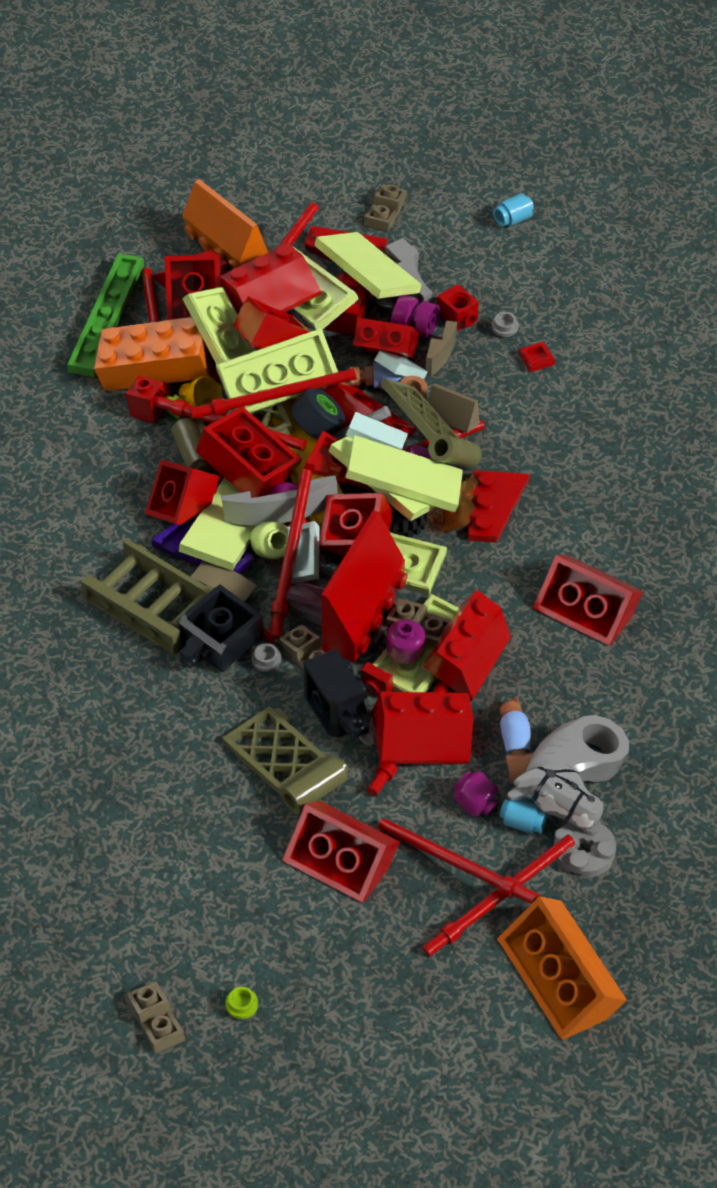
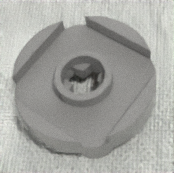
(601, 851)

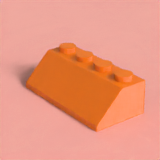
(221, 227)
(561, 968)

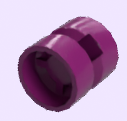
(420, 316)

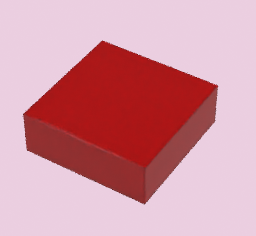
(536, 357)

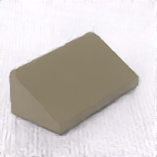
(454, 408)

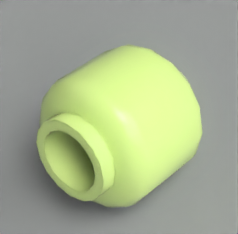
(269, 539)

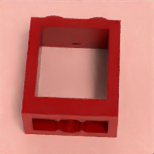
(394, 338)

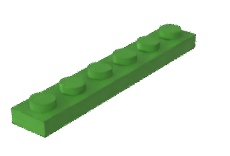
(106, 312)

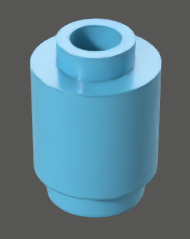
(513, 210)
(523, 816)

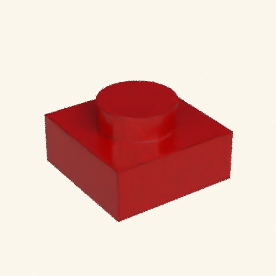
(376, 679)

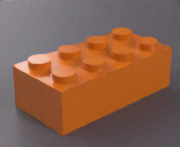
(156, 350)

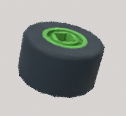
(317, 412)

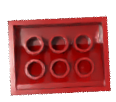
(362, 590)

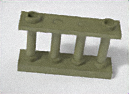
(141, 619)

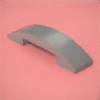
(277, 507)

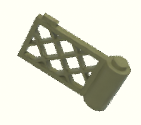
(188, 432)
(444, 443)
(307, 781)

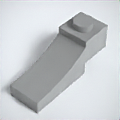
(407, 258)

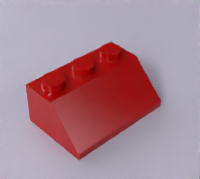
(189, 275)
(275, 278)
(355, 400)
(247, 453)
(587, 599)
(469, 645)
(423, 727)
(340, 850)

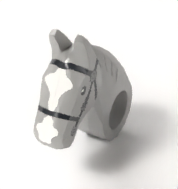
(565, 761)

